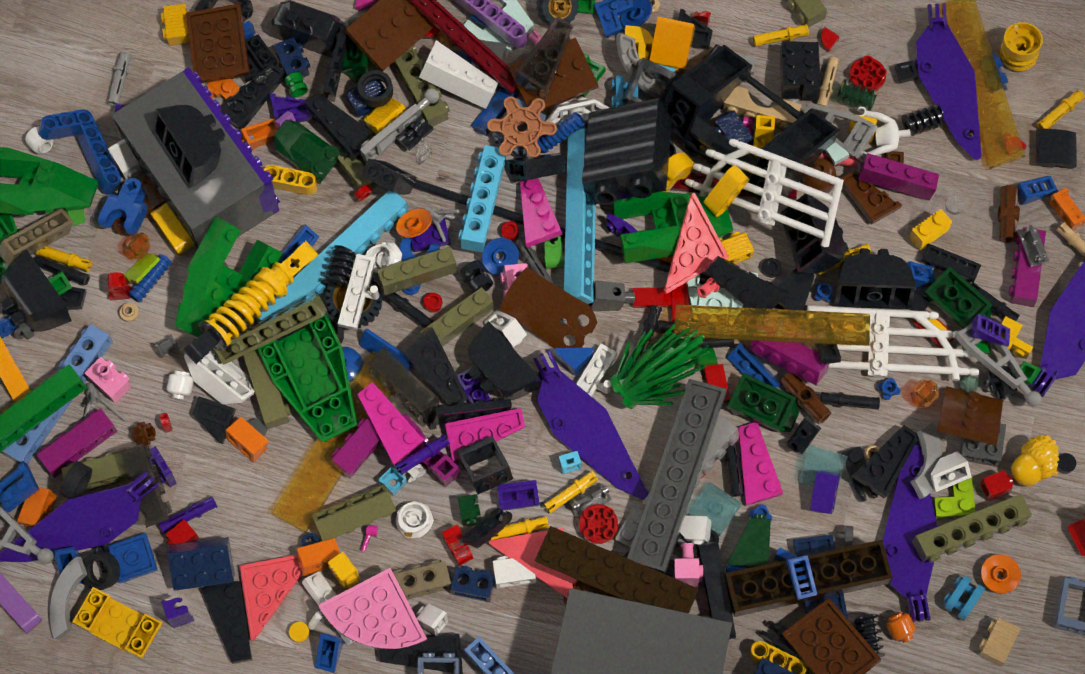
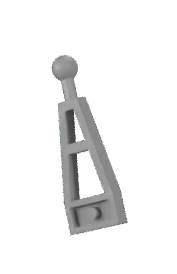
(860, 133)
(380, 143)
(969, 343)
(628, 530)
(43, 555)

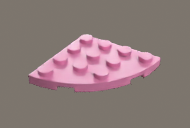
(375, 614)

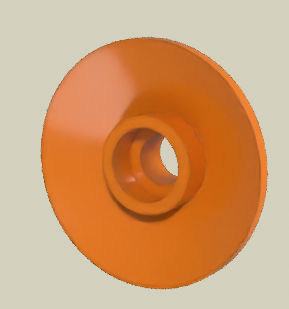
(414, 223)
(1007, 567)

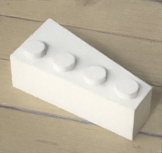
(458, 76)

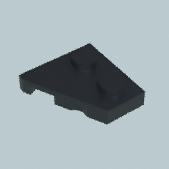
(702, 33)
(214, 417)

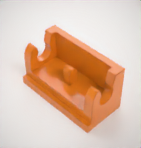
(1067, 209)
(246, 439)
(37, 507)
(316, 556)

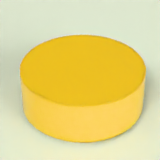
(299, 632)

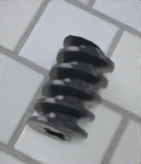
(923, 119)
(339, 266)
(868, 632)

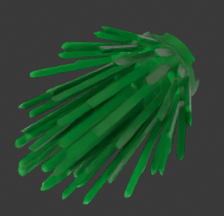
(655, 366)

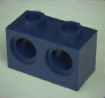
(289, 60)
(471, 589)

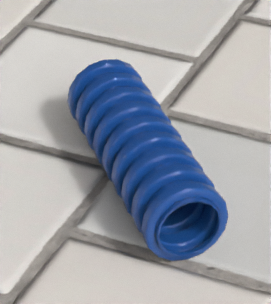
(563, 131)
(147, 282)

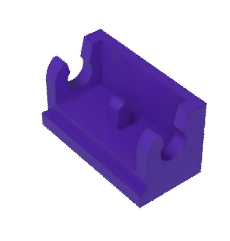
(825, 491)
(518, 495)
(177, 616)

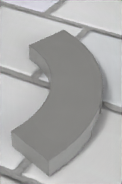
(629, 57)
(932, 453)
(59, 606)

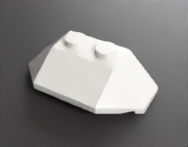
(582, 106)
(223, 382)

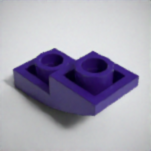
(618, 225)
(472, 388)

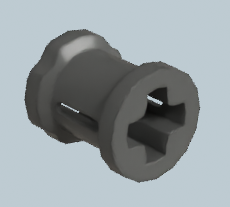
(166, 346)

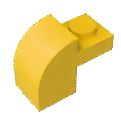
(642, 38)
(763, 131)
(678, 168)
(1016, 346)

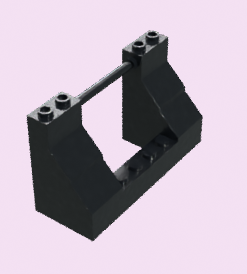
(703, 91)

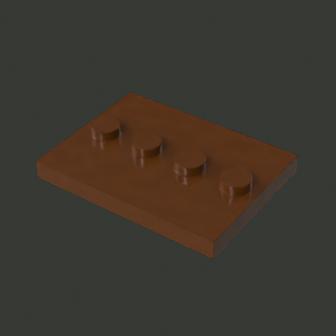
(388, 31)
(218, 43)
(571, 81)
(970, 415)
(830, 642)

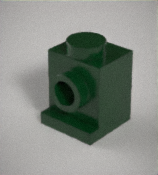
(469, 510)

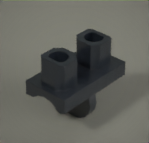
(414, 133)
(998, 386)
(803, 436)

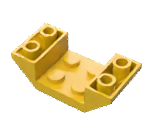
(117, 623)

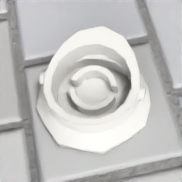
(385, 254)
(414, 519)

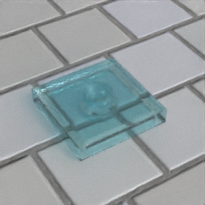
(820, 459)
(716, 506)

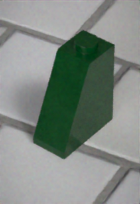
(753, 544)

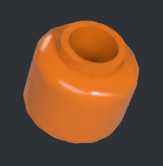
(901, 626)

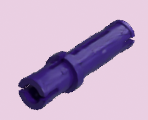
(427, 451)
(192, 512)

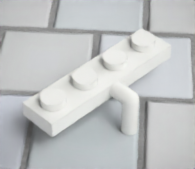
(358, 292)
(596, 370)
(320, 592)

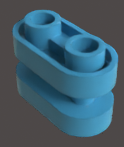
(618, 85)
(962, 585)

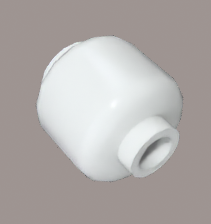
(36, 143)
(180, 384)

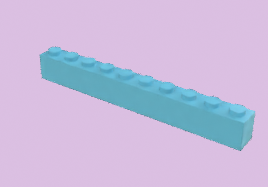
(579, 224)
(357, 237)

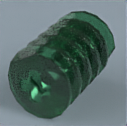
(856, 94)

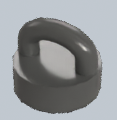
(27, 332)
(847, 535)

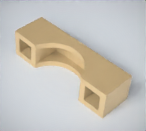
(743, 105)

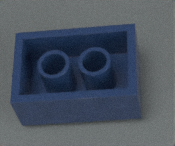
(201, 563)

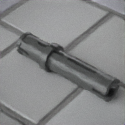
(521, 244)

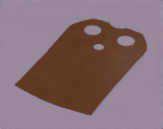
(541, 306)

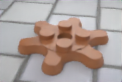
(518, 115)

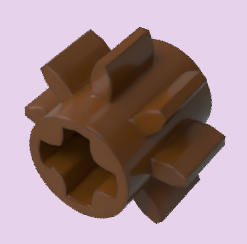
(143, 433)

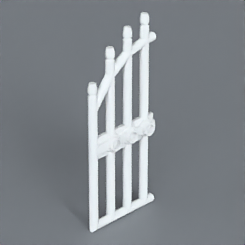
(772, 189)
(879, 343)

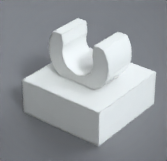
(415, 472)

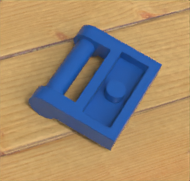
(19, 490)

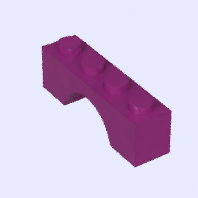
(440, 465)

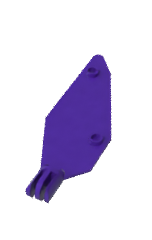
(949, 80)
(1065, 335)
(586, 428)
(906, 519)
(86, 520)

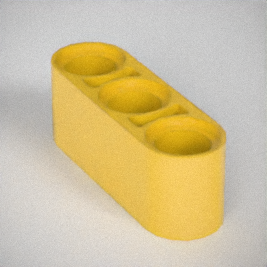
(297, 185)
(726, 190)
(172, 229)
(771, 652)

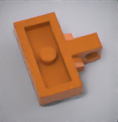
(223, 88)

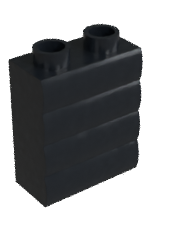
(627, 151)

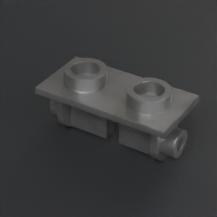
(1033, 246)
(594, 496)

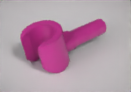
(748, 122)
(371, 530)

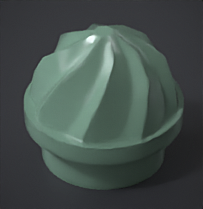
(969, 383)

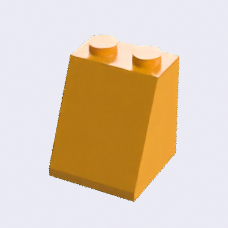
(672, 43)

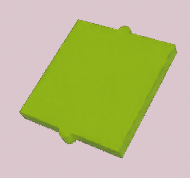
(141, 268)

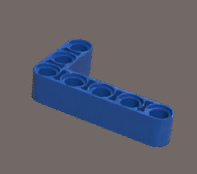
(89, 136)

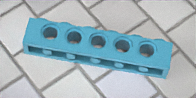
(476, 239)

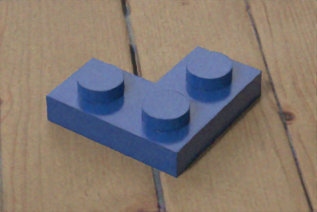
(608, 14)

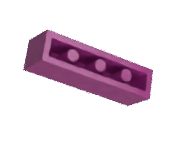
(898, 176)
(1026, 278)
(792, 357)
(77, 442)
(357, 448)

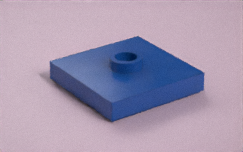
(134, 557)

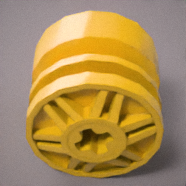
(1021, 46)

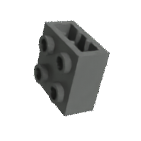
(984, 453)

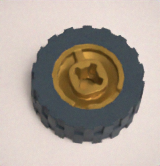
(551, 9)

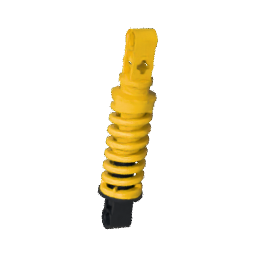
(247, 304)

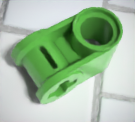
(553, 254)

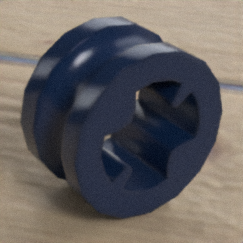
(307, 537)

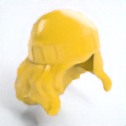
(1036, 461)

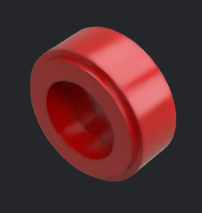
(362, 193)
(510, 230)
(432, 302)

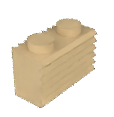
(999, 641)

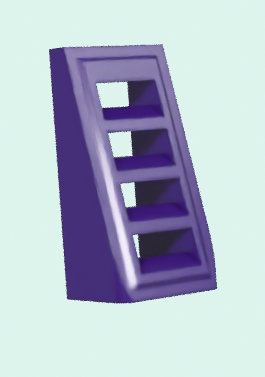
(980, 333)

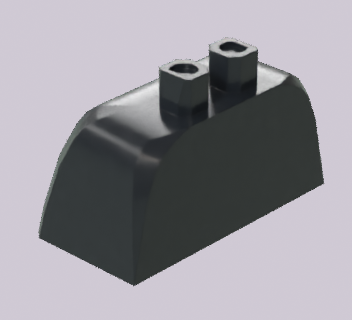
(309, 26)
(189, 140)
(806, 248)
(875, 281)
(32, 296)
(500, 365)

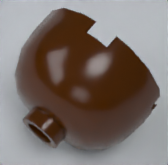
(824, 166)

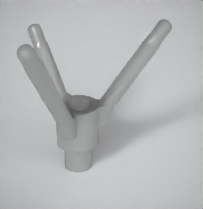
(439, 215)
(94, 397)

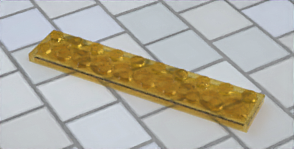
(996, 122)
(774, 324)
(317, 474)

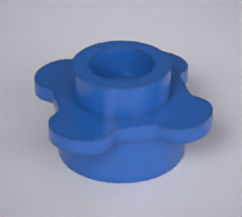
(828, 288)
(887, 394)
(762, 509)

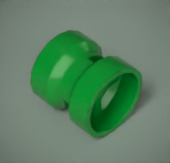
(296, 84)

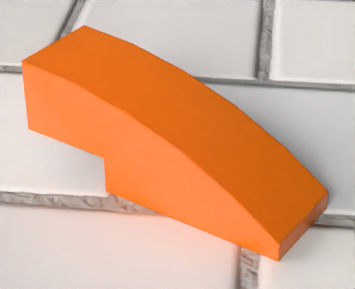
(262, 133)

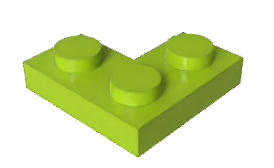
(959, 505)

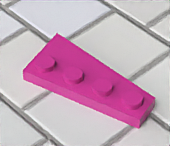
(538, 215)
(392, 428)
(472, 430)
(758, 471)

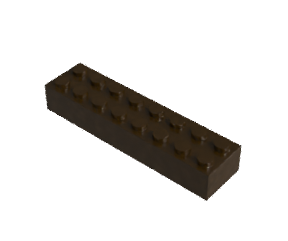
(832, 571)
(610, 573)

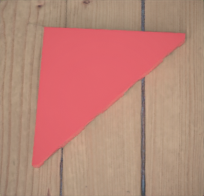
(695, 246)
(524, 550)
(266, 587)

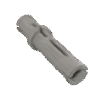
(121, 71)

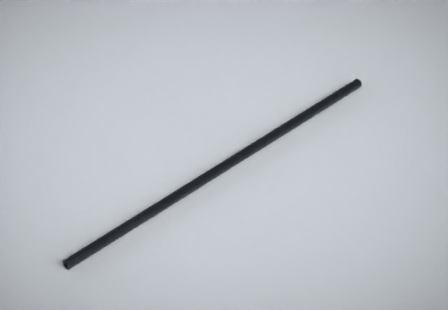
(517, 217)

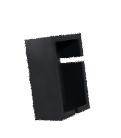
(800, 67)

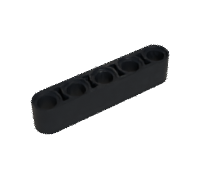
(715, 584)

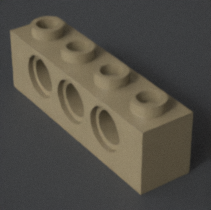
(36, 236)
(421, 587)

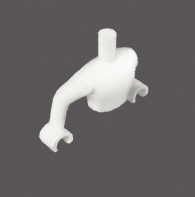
(886, 136)

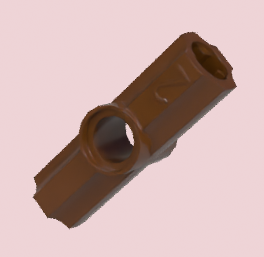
(1008, 213)
(812, 406)

